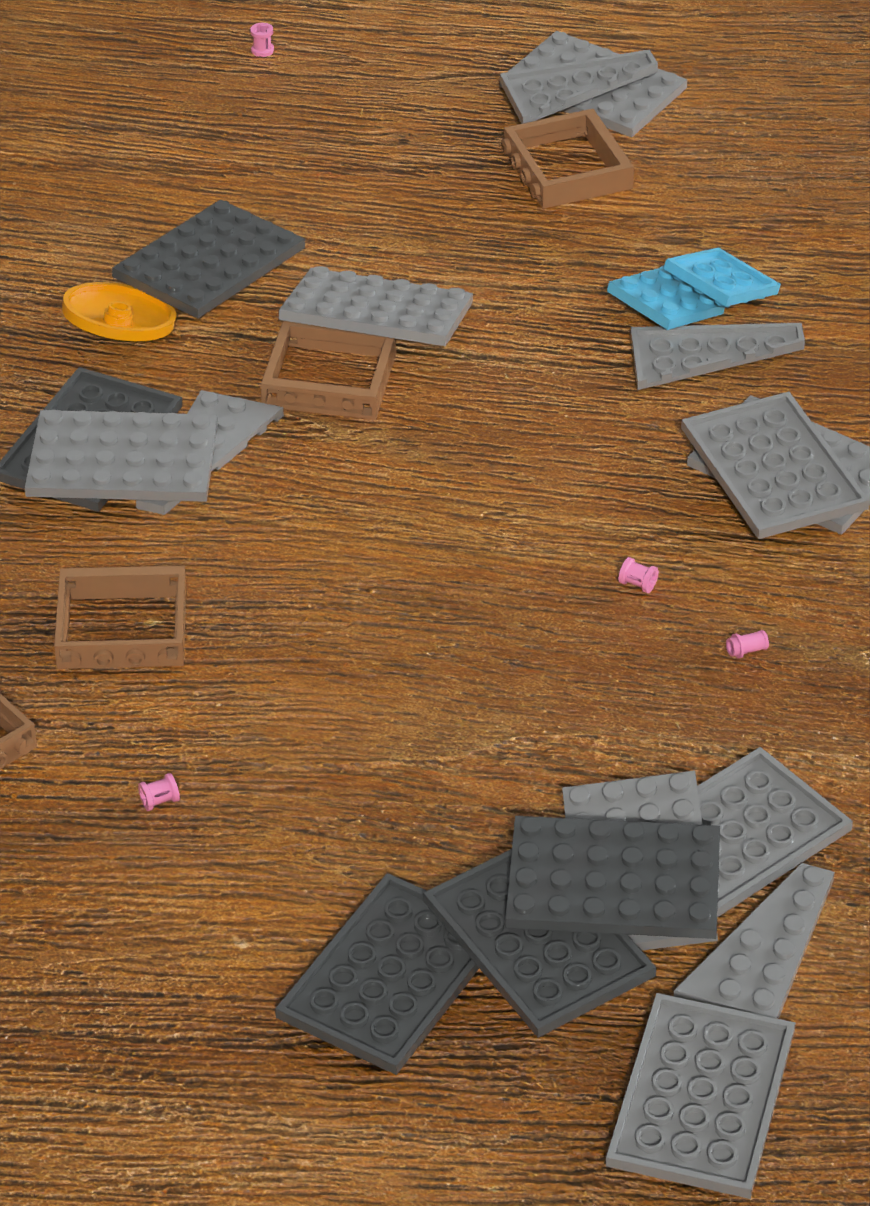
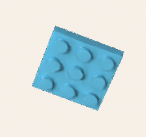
(721, 277)
(664, 298)

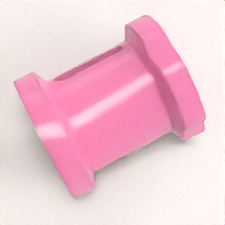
(262, 39)
(638, 575)
(158, 792)

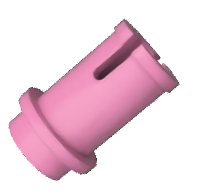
(747, 643)

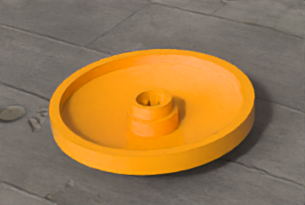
(118, 312)

